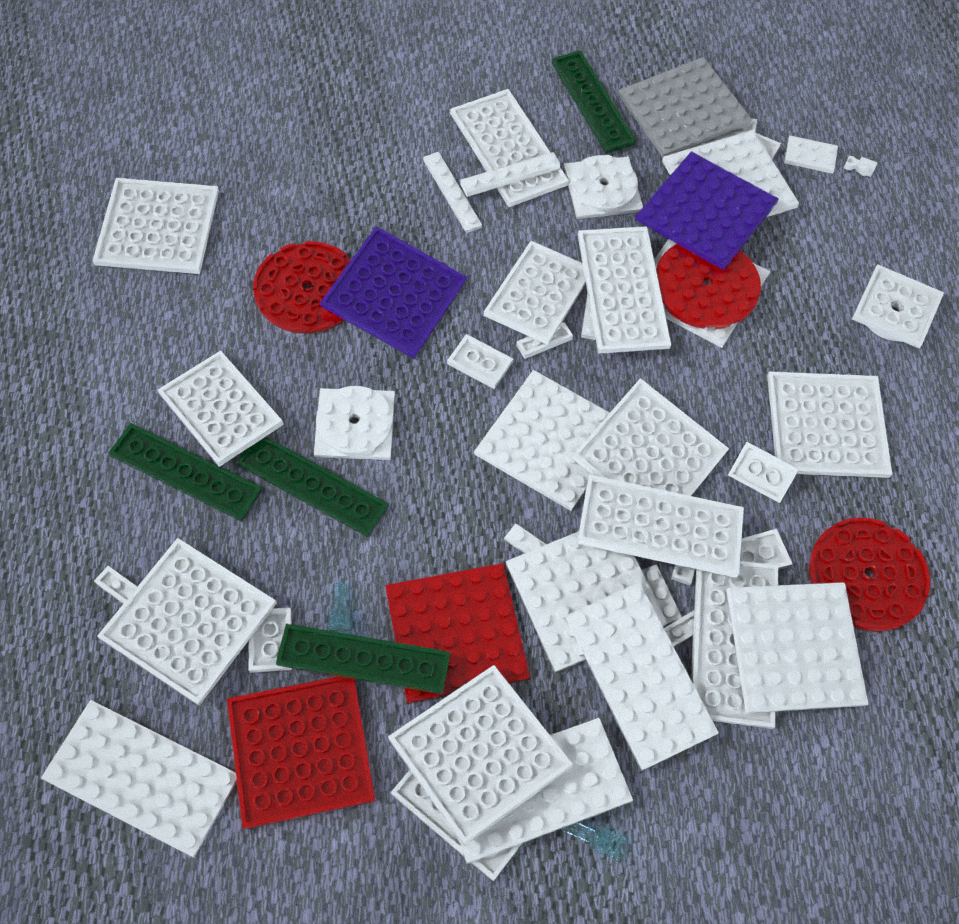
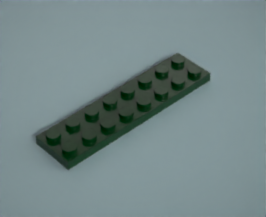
(593, 102)
(186, 472)
(314, 485)
(363, 658)

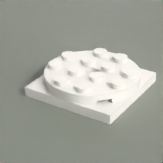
(599, 200)
(913, 299)
(364, 440)

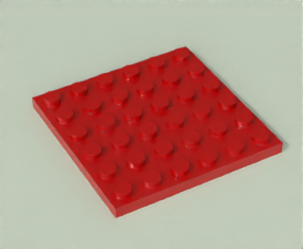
(460, 614)
(299, 751)

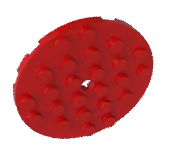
(281, 282)
(717, 305)
(898, 568)

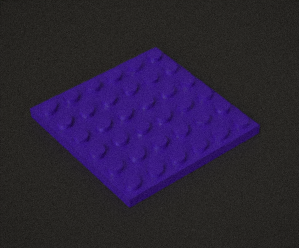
(707, 210)
(393, 292)

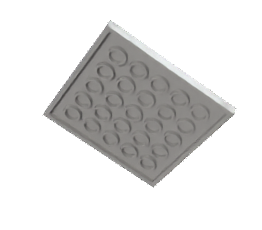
(684, 107)

